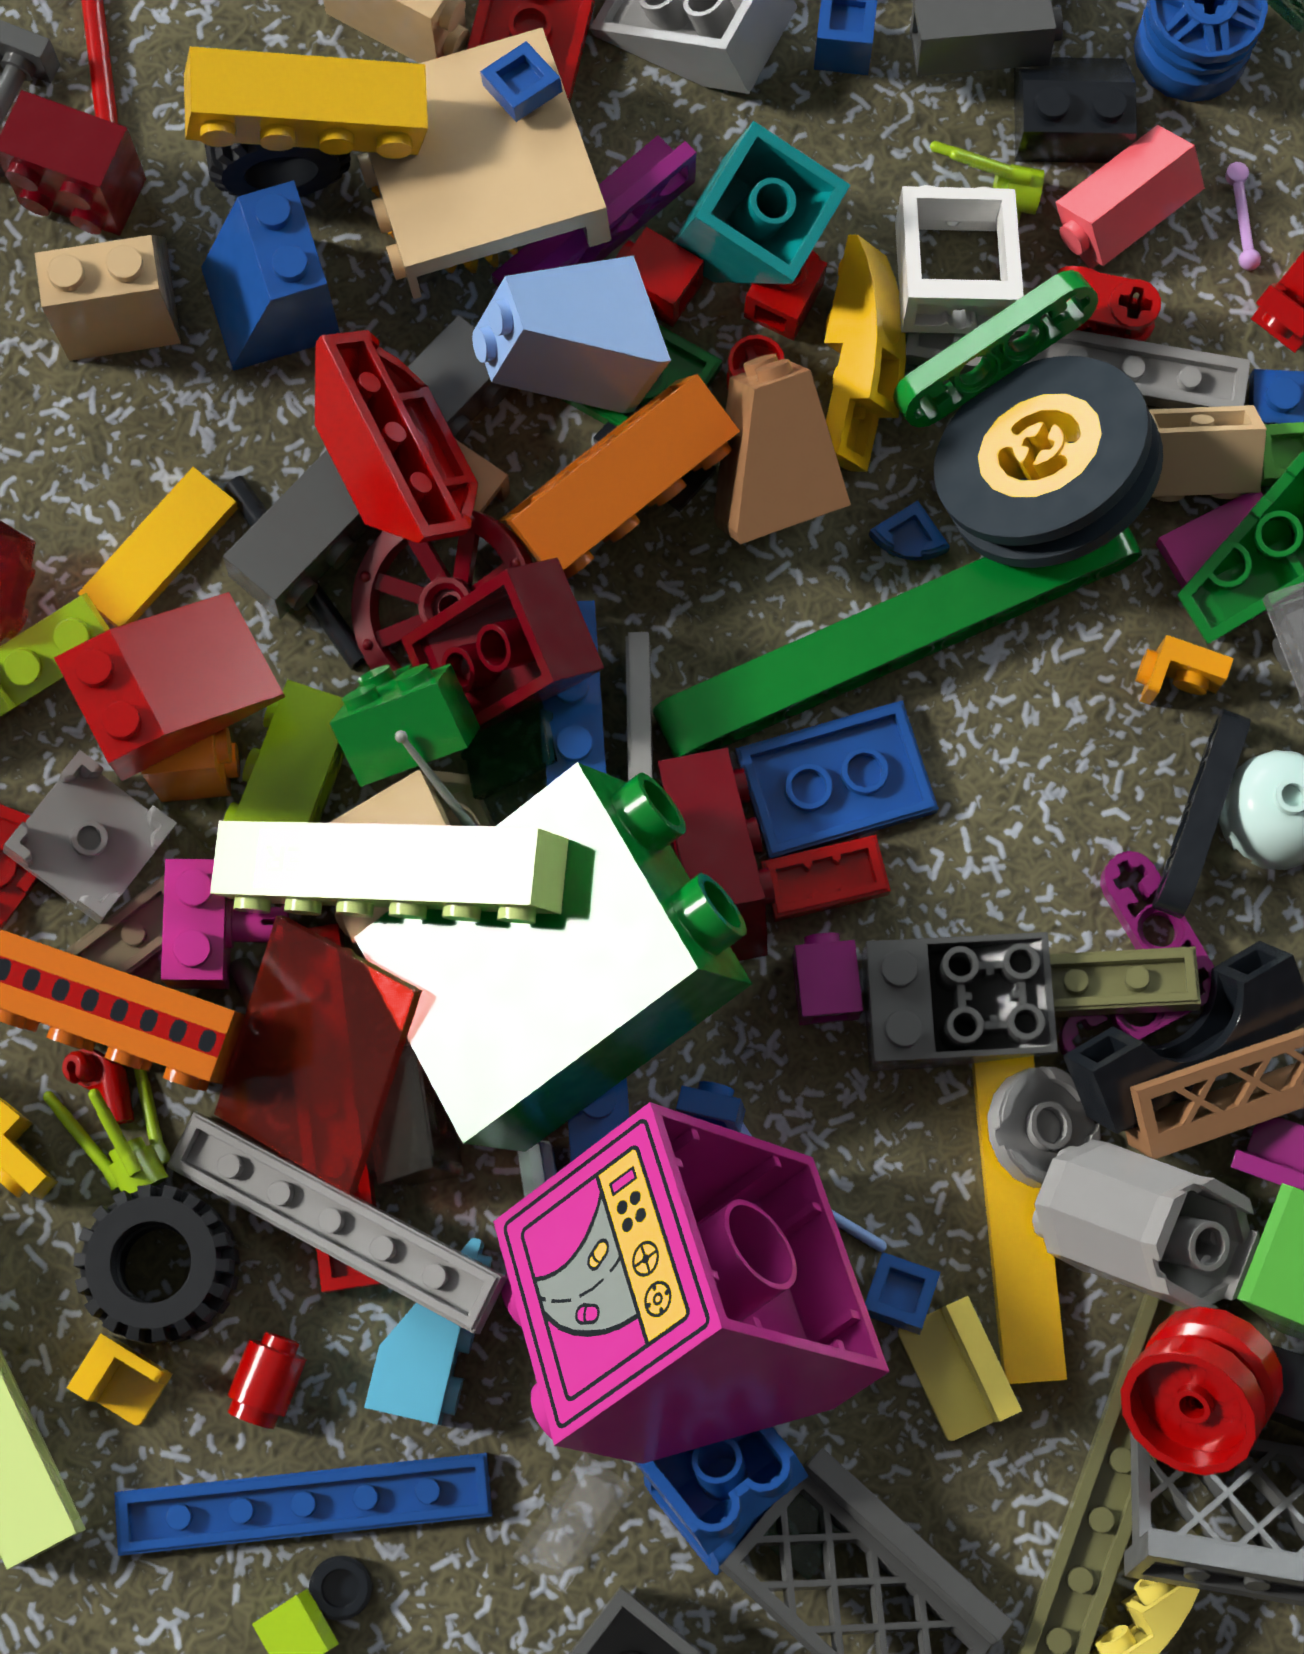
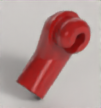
(109, 1077)

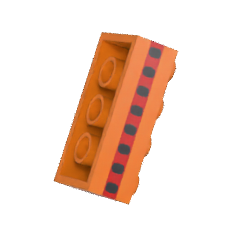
(110, 1007)

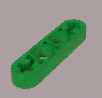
(993, 344)

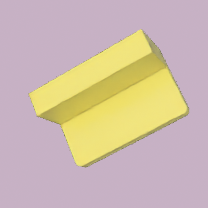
(959, 1370)

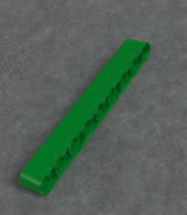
(872, 646)

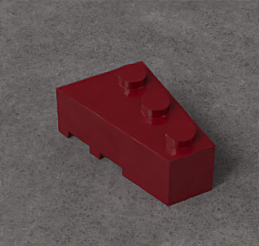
(720, 838)

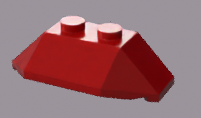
(390, 441)

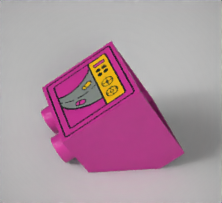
(683, 1291)

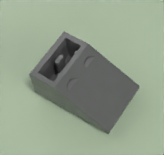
(957, 1000)

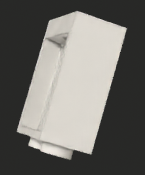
(932, 303)

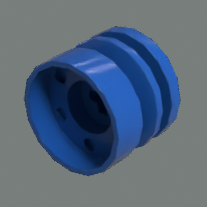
(1197, 45)

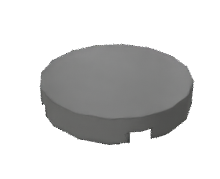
(1034, 1119)

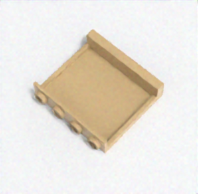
(481, 175)

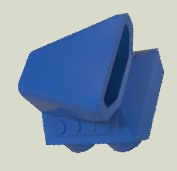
(723, 1489)

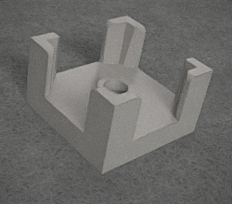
(88, 838)

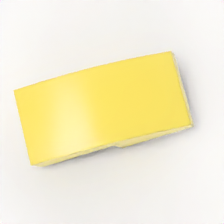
(1156, 1617)

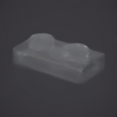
(573, 1522)

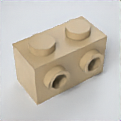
(1210, 451)

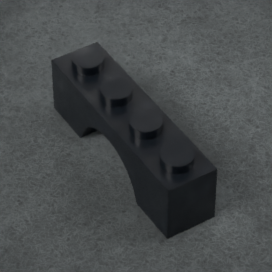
(1248, 1002)

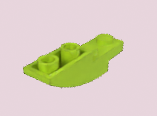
(28, 658)

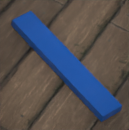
(303, 1504)

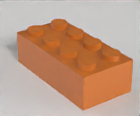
(623, 473)

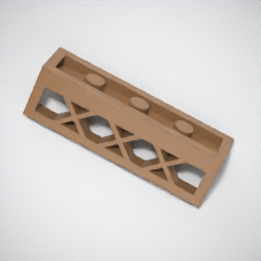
(1222, 1111)

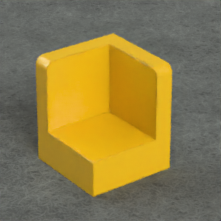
(119, 1379)

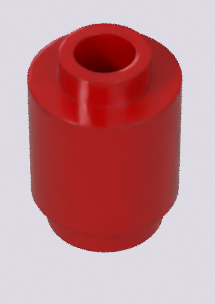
(266, 1380)

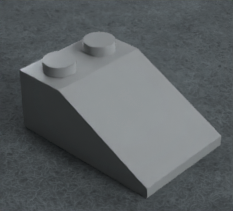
(701, 40)

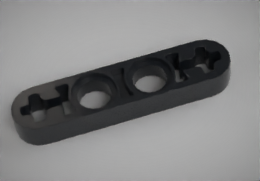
(1201, 814)

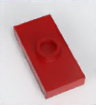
(827, 878)

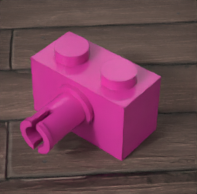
(203, 927)

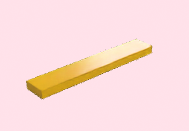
(1020, 1264)

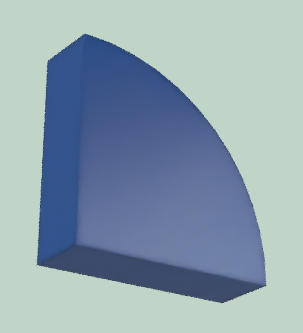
(910, 534)

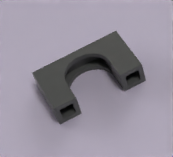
(983, 34)

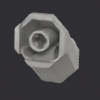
(1146, 1224)

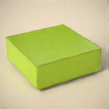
(296, 1628)

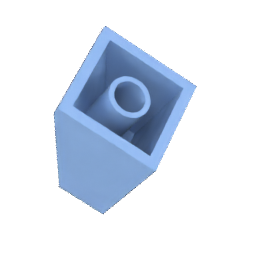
(574, 334)

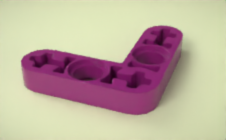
(1120, 901)

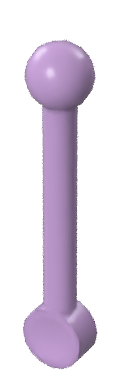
(1236, 176)

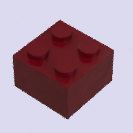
(70, 164)

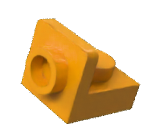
(1190, 665)

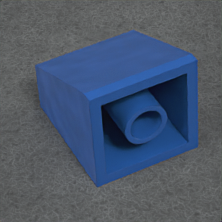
(268, 279)

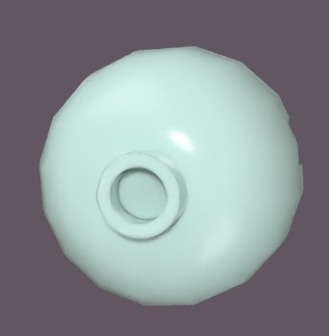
(1267, 810)

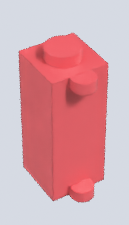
(1129, 196)

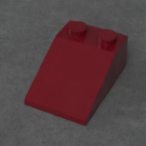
(510, 641)

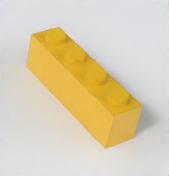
(304, 102)

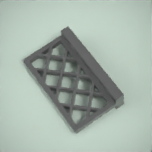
(888, 1545)
(1206, 1559)

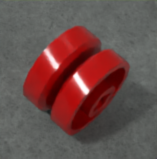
(1202, 1390)

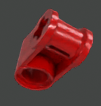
(1114, 299)

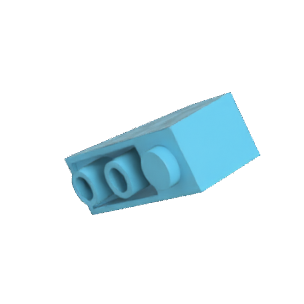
(419, 1362)

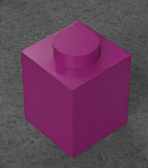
(826, 979)

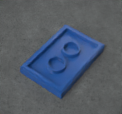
(836, 780)

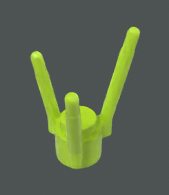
(1025, 180)
(132, 1161)

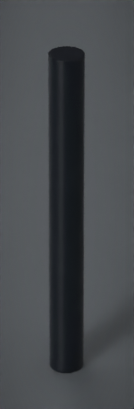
(320, 604)

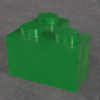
(410, 699)

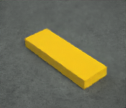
(159, 548)

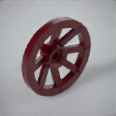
(432, 598)

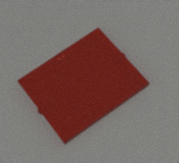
(317, 1053)

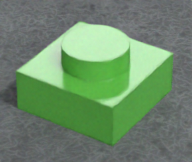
(1282, 447)

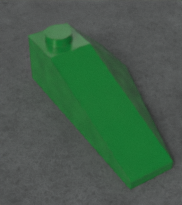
(1254, 560)

